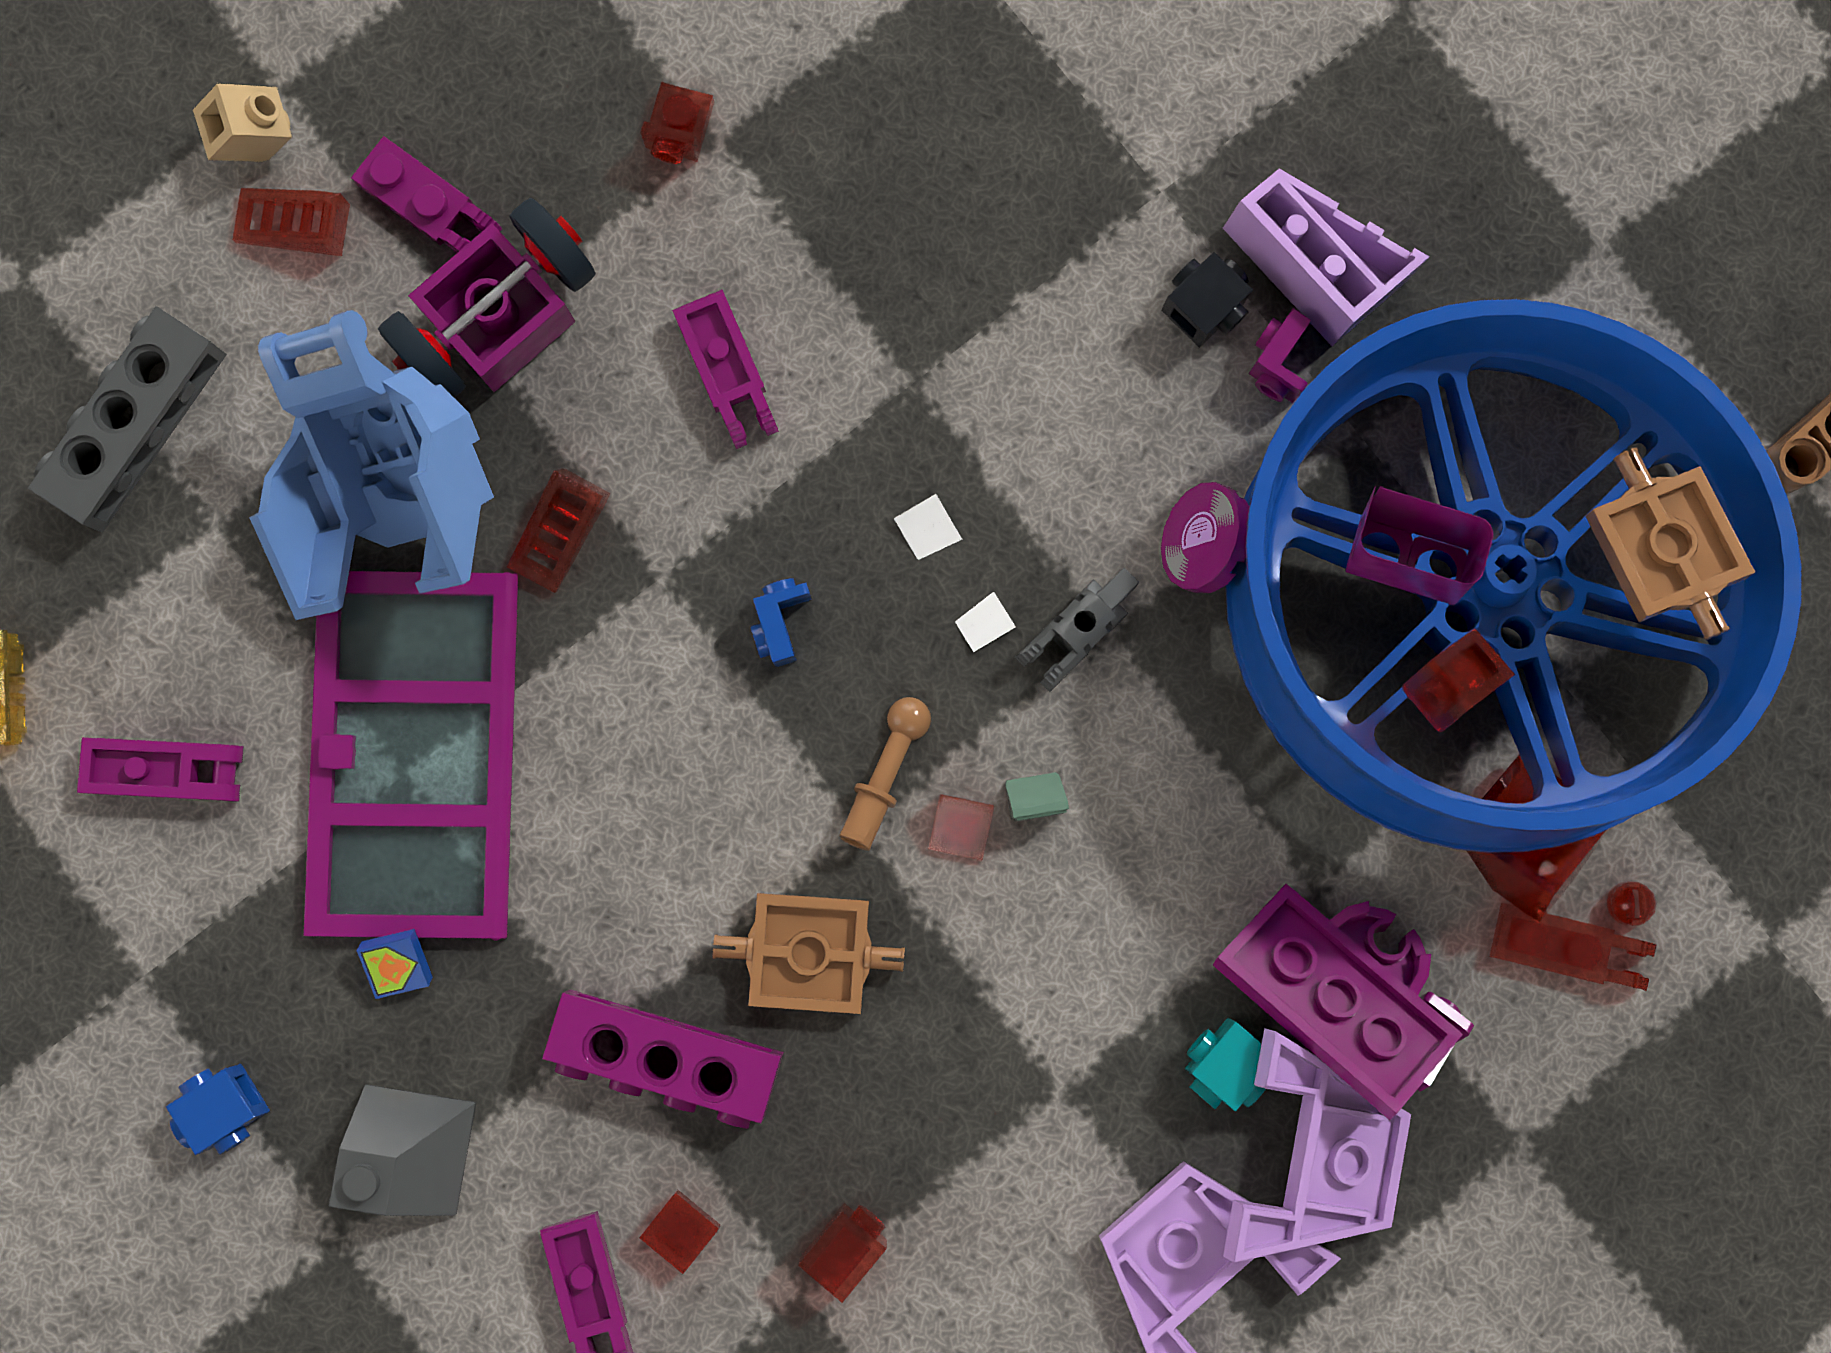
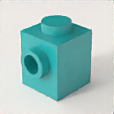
(1225, 1066)

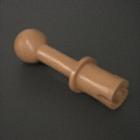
(907, 721)

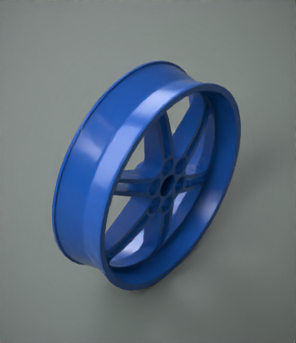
(1655, 403)

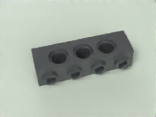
(131, 449)

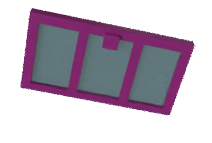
(412, 759)

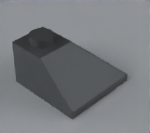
(403, 1154)

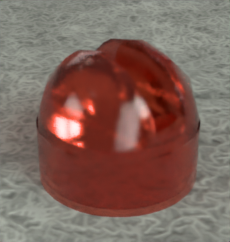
(1624, 903)

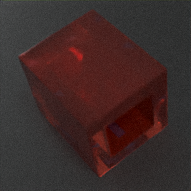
(845, 1250)

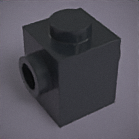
(1208, 298)

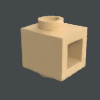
(242, 123)

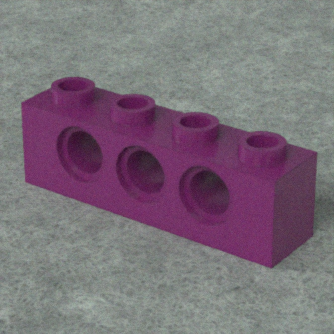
(575, 1054)

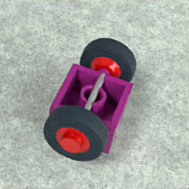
(493, 302)

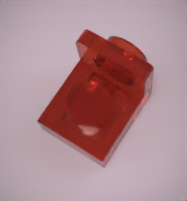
(677, 124)
(1457, 680)

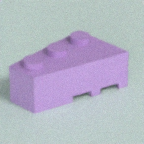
(1318, 255)

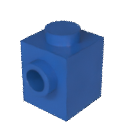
(216, 1110)

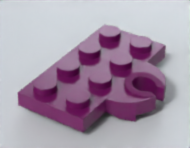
(1343, 994)

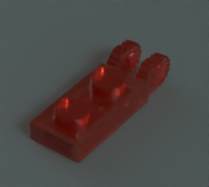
(1565, 947)

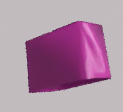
(1399, 518)

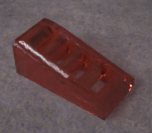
(326, 241)
(559, 481)

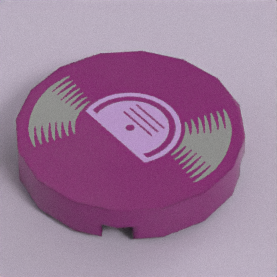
(1205, 537)

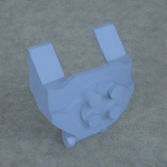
(364, 459)

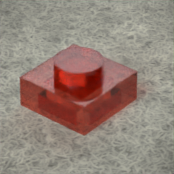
(680, 1231)

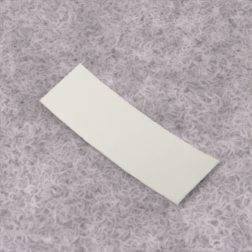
(930, 530)

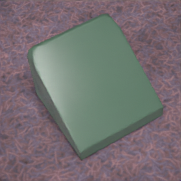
(1036, 796)

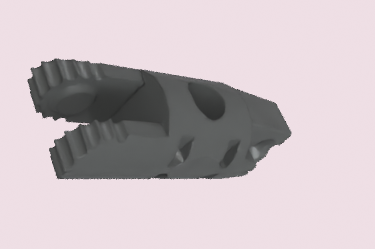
(1097, 606)

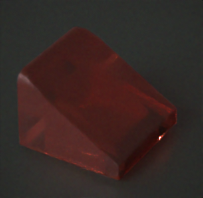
(961, 827)

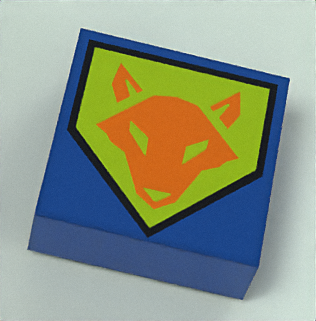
(394, 964)

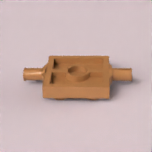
(1670, 544)
(808, 953)

